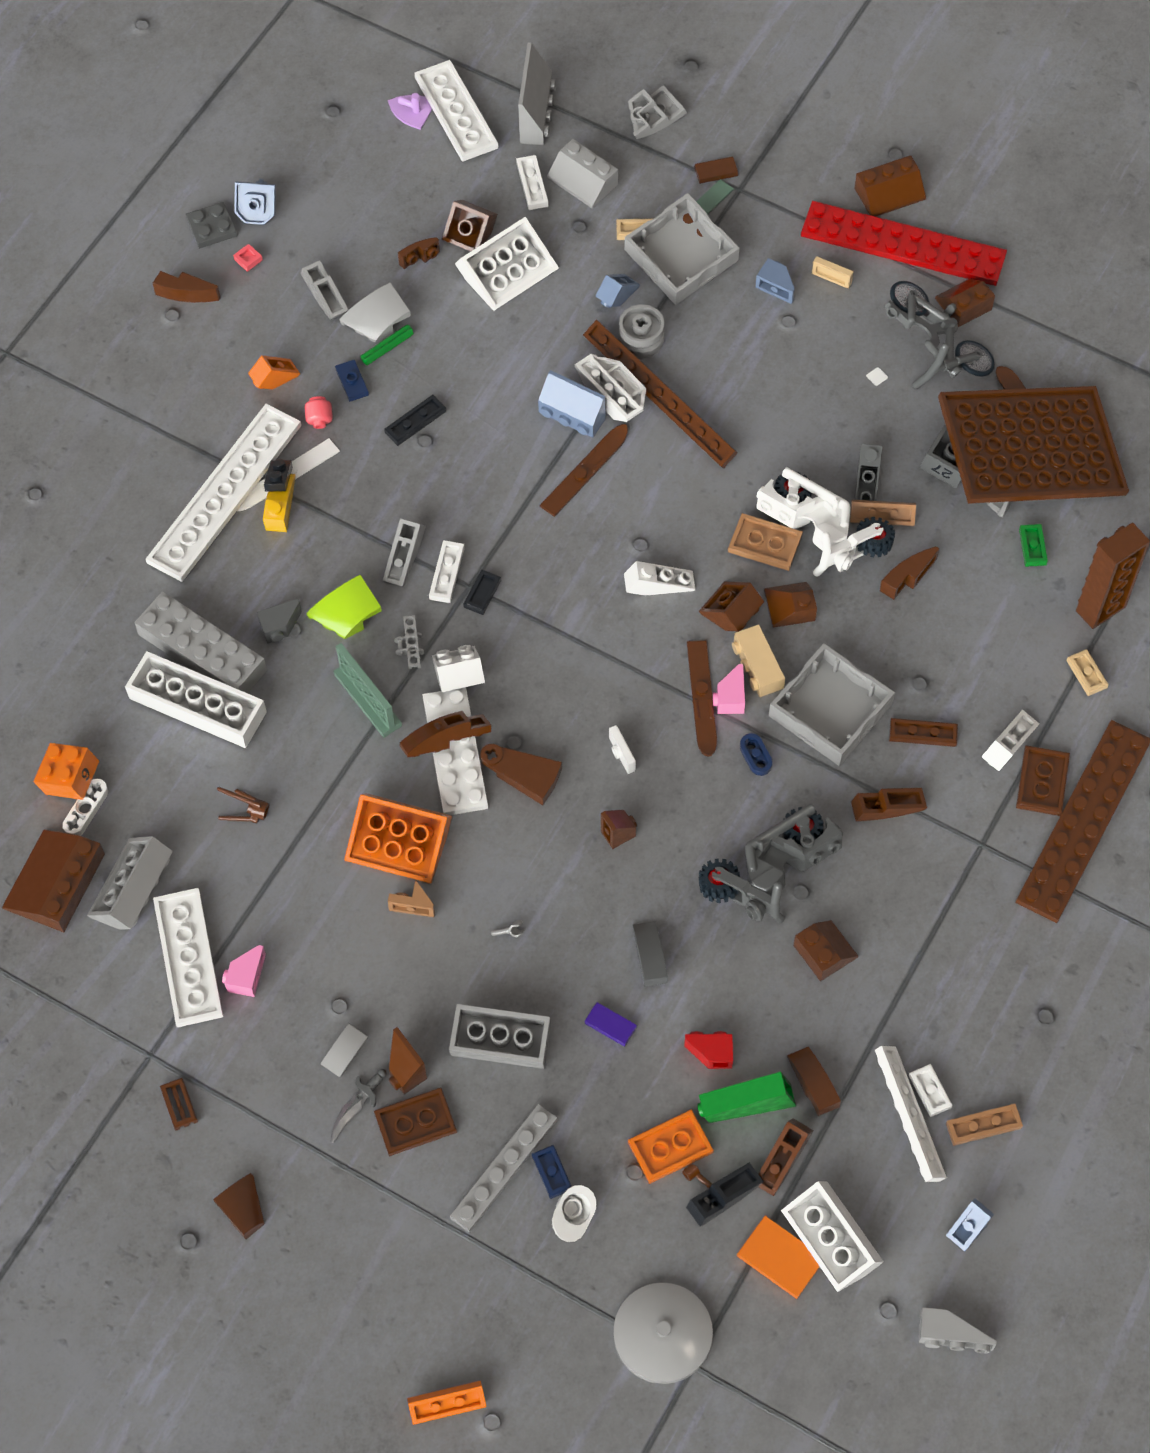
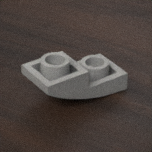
(344, 1050)

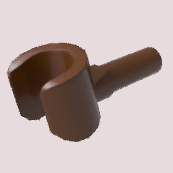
(692, 1171)

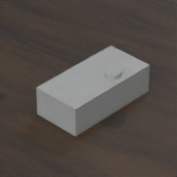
(500, 1036)

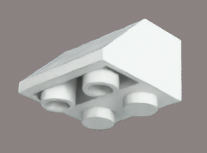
(458, 668)

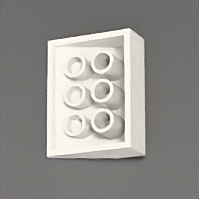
(507, 264)

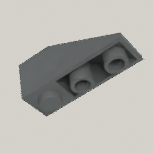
(868, 472)

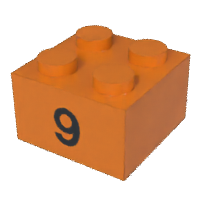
(66, 771)

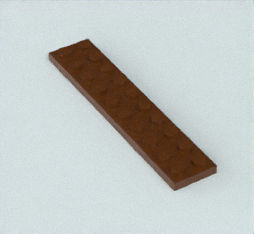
(1083, 821)

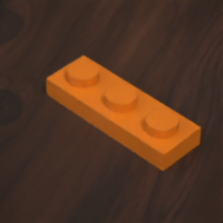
(446, 1402)

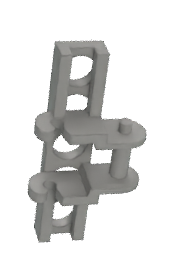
(411, 653)

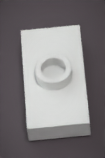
(621, 749)
(930, 1090)

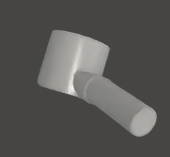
(512, 930)

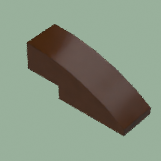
(185, 288)
(908, 572)
(888, 803)
(814, 1081)

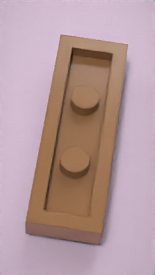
(894, 512)
(984, 1124)

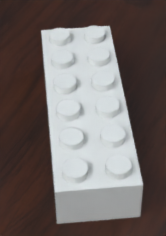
(196, 699)

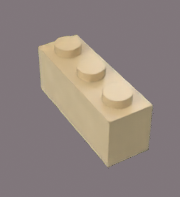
(758, 661)

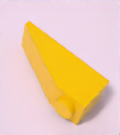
(278, 508)

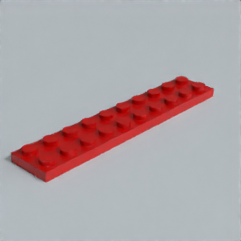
(903, 243)

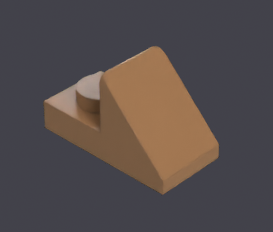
(417, 904)

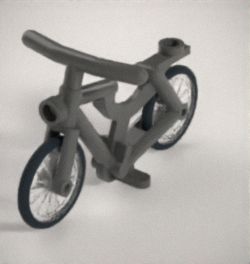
(908, 304)

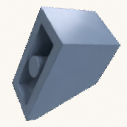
(775, 280)
(616, 289)

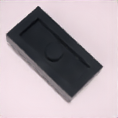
(278, 475)

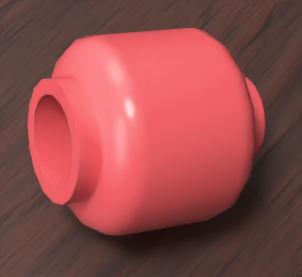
(318, 412)

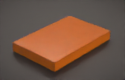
(670, 1146)
(779, 1257)

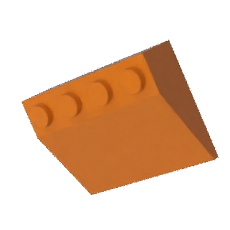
(397, 837)

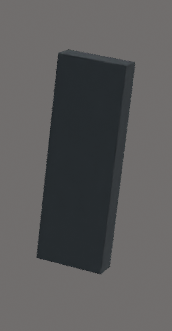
(415, 420)

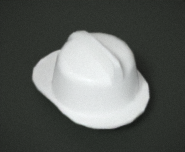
(573, 1213)

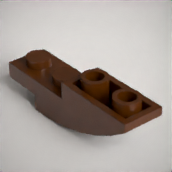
(439, 732)

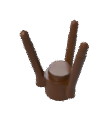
(256, 807)

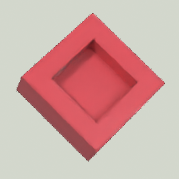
(247, 257)

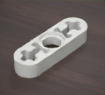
(99, 798)

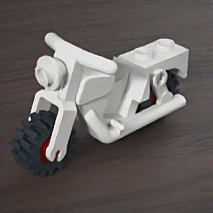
(793, 506)

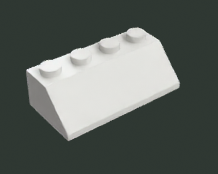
(832, 1235)

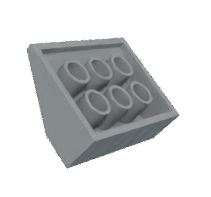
(535, 98)

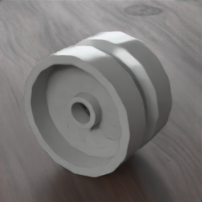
(642, 330)

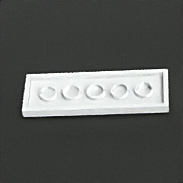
(456, 110)
(458, 767)
(188, 957)

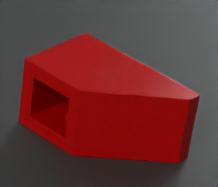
(711, 1049)

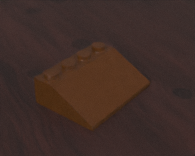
(54, 879)

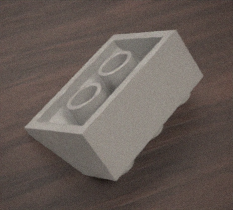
(583, 173)

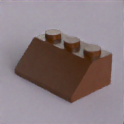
(890, 186)

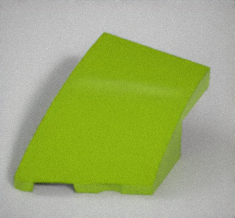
(346, 608)

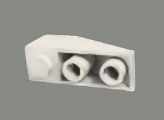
(657, 579)

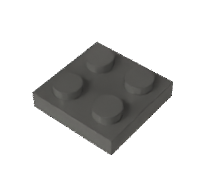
(211, 225)

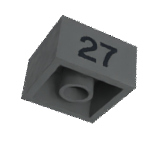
(941, 460)

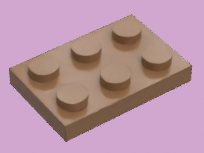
(765, 542)

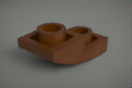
(423, 249)

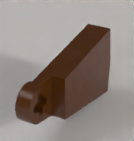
(525, 772)

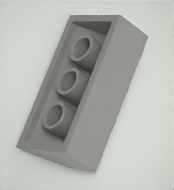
(130, 882)

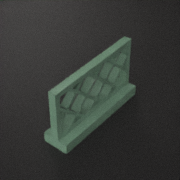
(365, 693)

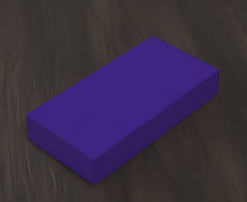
(610, 1024)

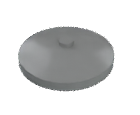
(663, 1333)

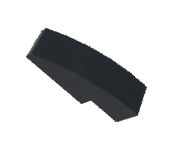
(724, 1194)

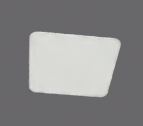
(877, 376)

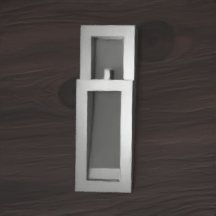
(324, 290)

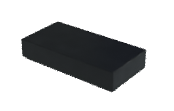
(482, 592)

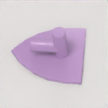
(411, 109)

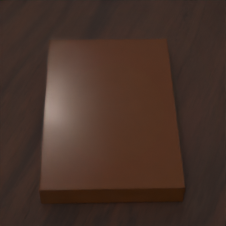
(1043, 780)
(415, 1121)

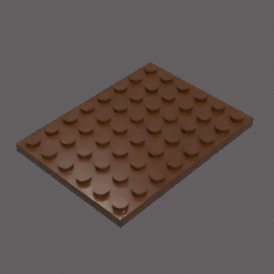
(1032, 444)

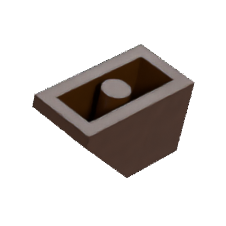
(617, 827)

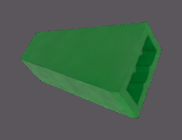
(747, 1098)

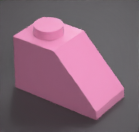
(730, 693)
(245, 972)

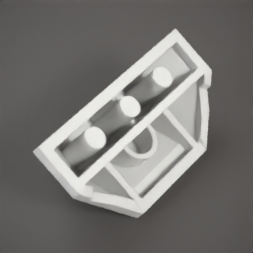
(621, 389)

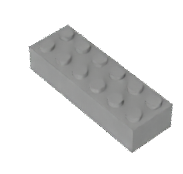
(199, 644)

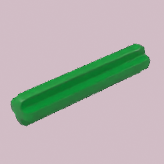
(387, 344)

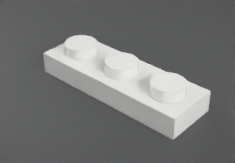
(532, 182)
(446, 571)

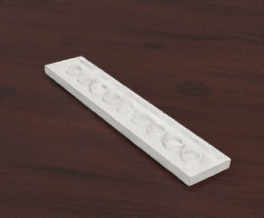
(223, 493)

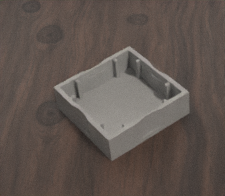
(676, 254)
(831, 704)

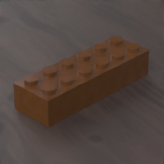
(1112, 574)

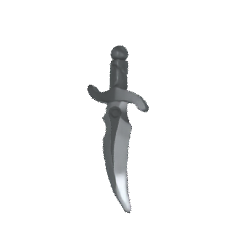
(357, 1101)

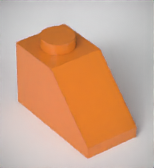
(272, 372)

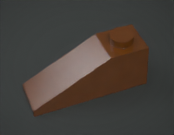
(784, 1155)

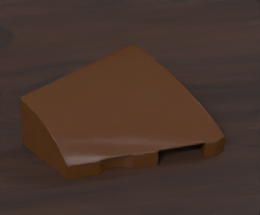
(242, 1206)

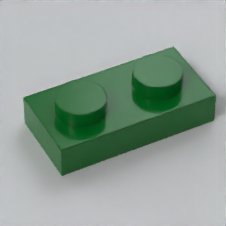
(1033, 545)

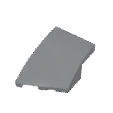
(654, 111)
(377, 313)

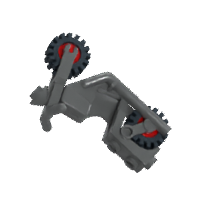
(801, 846)

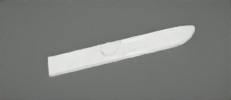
(300, 466)

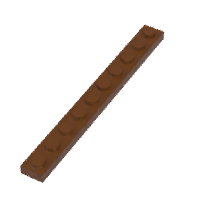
(662, 395)

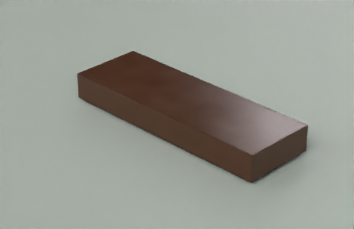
(923, 732)

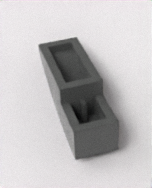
(650, 954)

